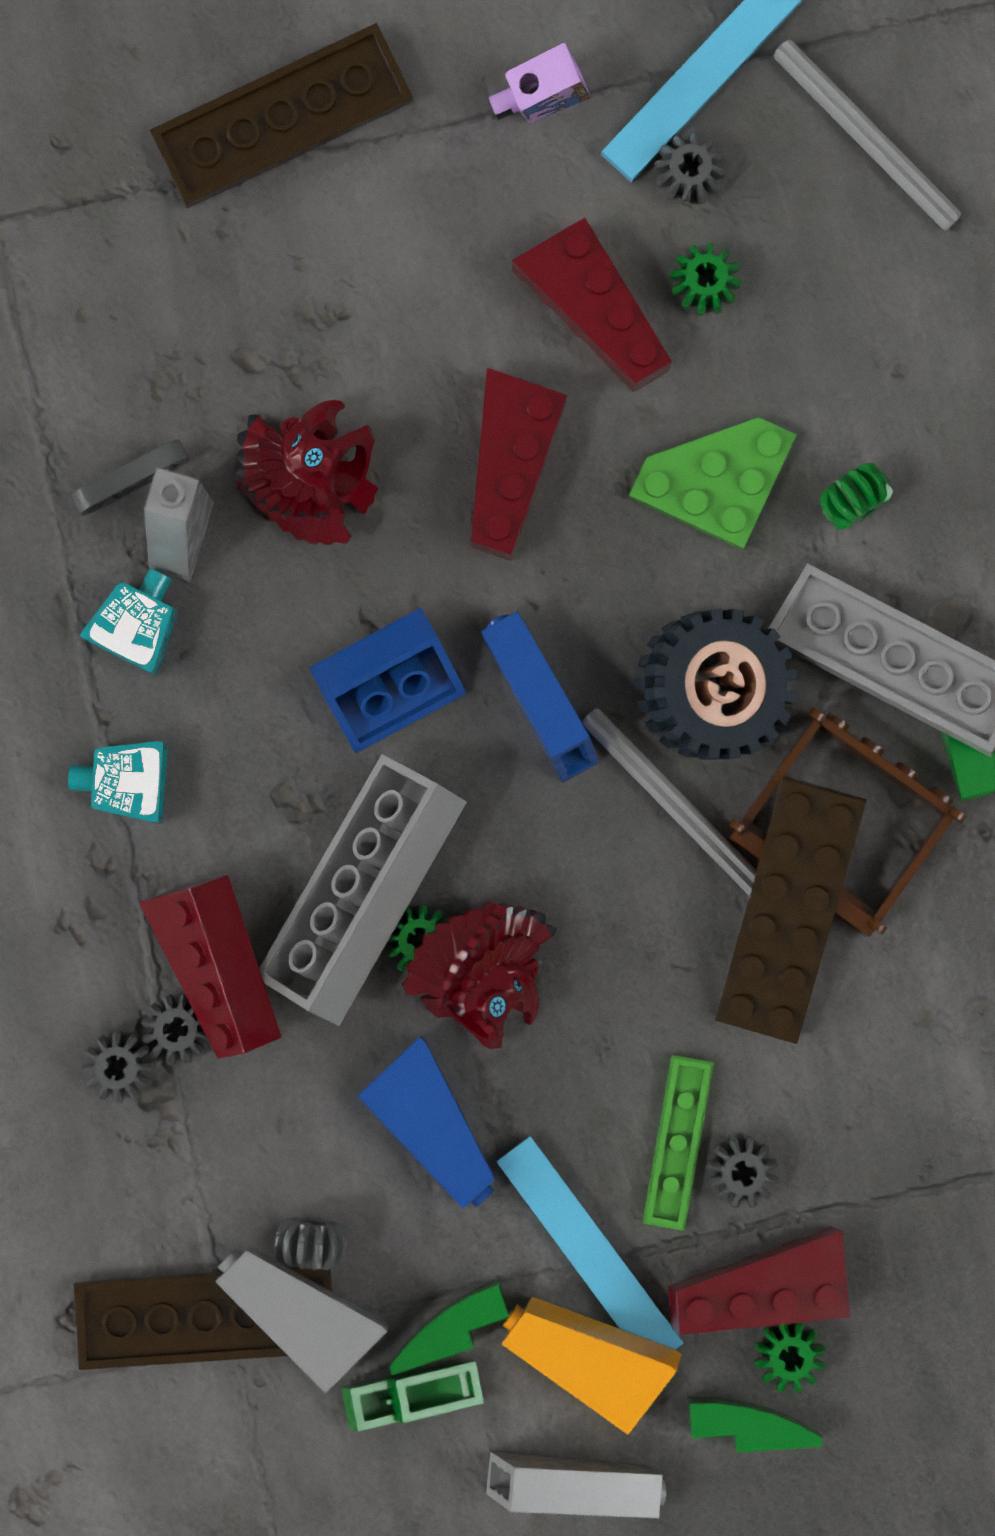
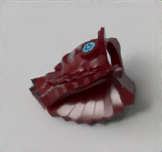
(301, 475)
(481, 968)

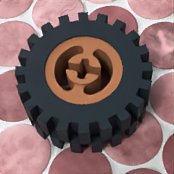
(697, 724)

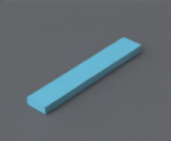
(695, 84)
(585, 1244)

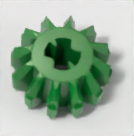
(689, 276)
(855, 496)
(404, 945)
(776, 1364)

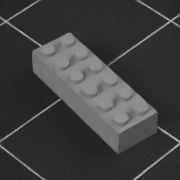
(360, 889)

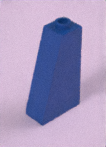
(540, 696)
(426, 1118)

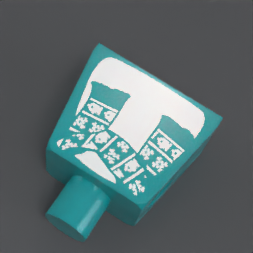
(135, 623)
(125, 780)

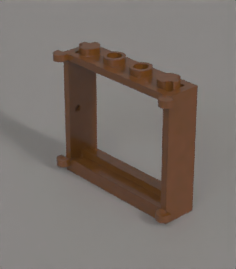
(850, 908)

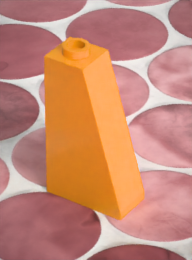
(592, 1360)

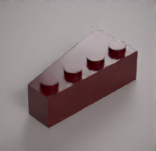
(590, 296)
(513, 450)
(214, 964)
(777, 1287)

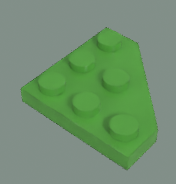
(716, 479)

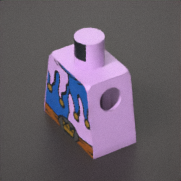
(557, 81)

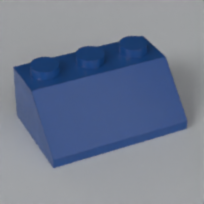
(387, 680)

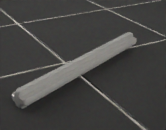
(867, 134)
(670, 799)

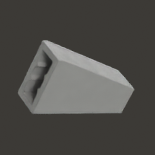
(175, 523)
(302, 1317)
(574, 1486)

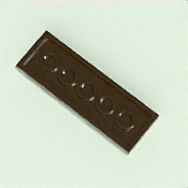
(281, 115)
(790, 909)
(168, 1321)

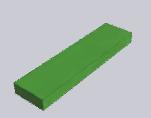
(677, 1142)

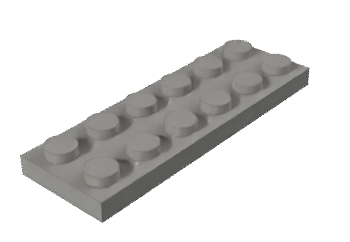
(890, 657)

